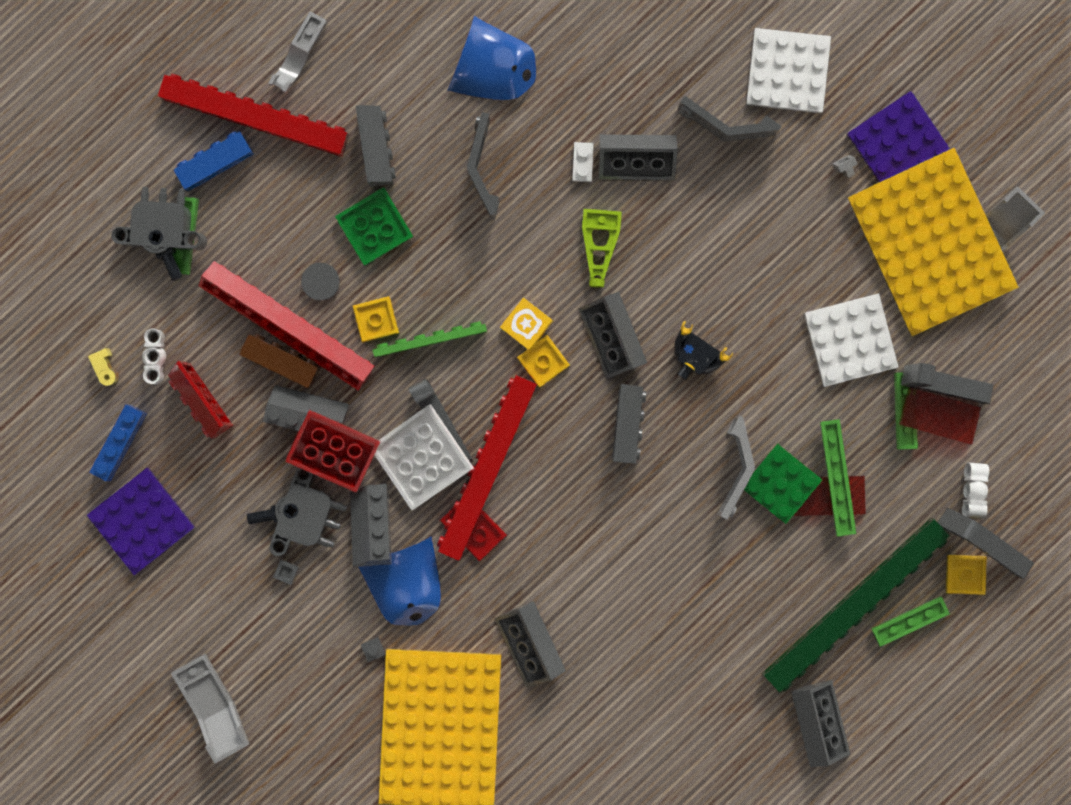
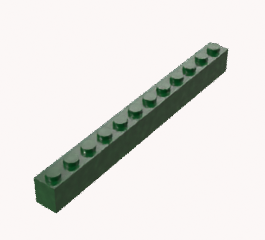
(855, 605)

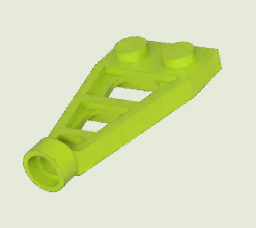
(600, 220)

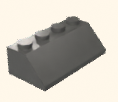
(374, 145)
(638, 157)
(612, 335)
(290, 407)
(627, 424)
(370, 526)
(530, 644)
(821, 723)

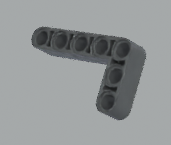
(925, 378)
(425, 395)
(986, 542)

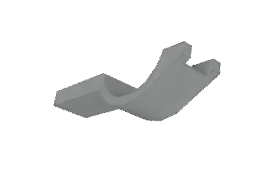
(298, 52)

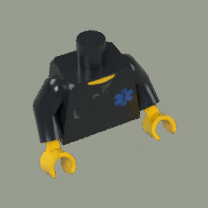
(696, 354)

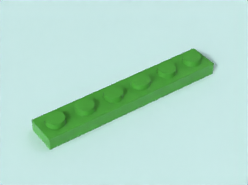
(422, 341)
(838, 477)

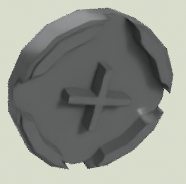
(320, 281)

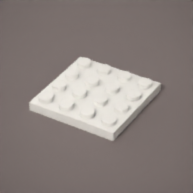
(788, 70)
(851, 340)
(422, 457)

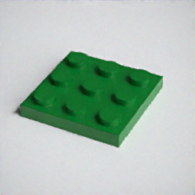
(374, 226)
(782, 483)

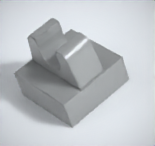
(845, 166)

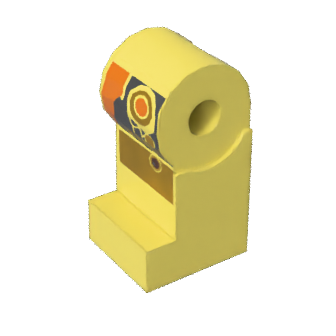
(103, 368)

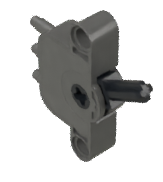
(164, 219)
(309, 519)

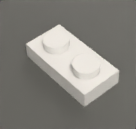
(582, 162)

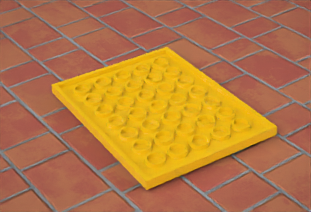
(933, 242)
(439, 728)

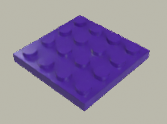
(897, 138)
(141, 521)

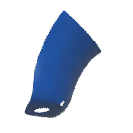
(488, 62)
(407, 580)

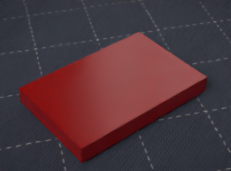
(484, 535)

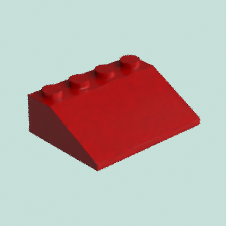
(199, 399)
(332, 451)

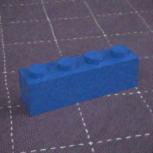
(213, 161)
(118, 442)

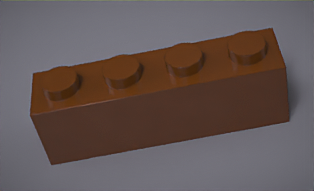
(279, 361)

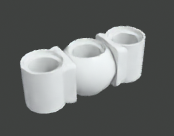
(158, 364)
(975, 490)

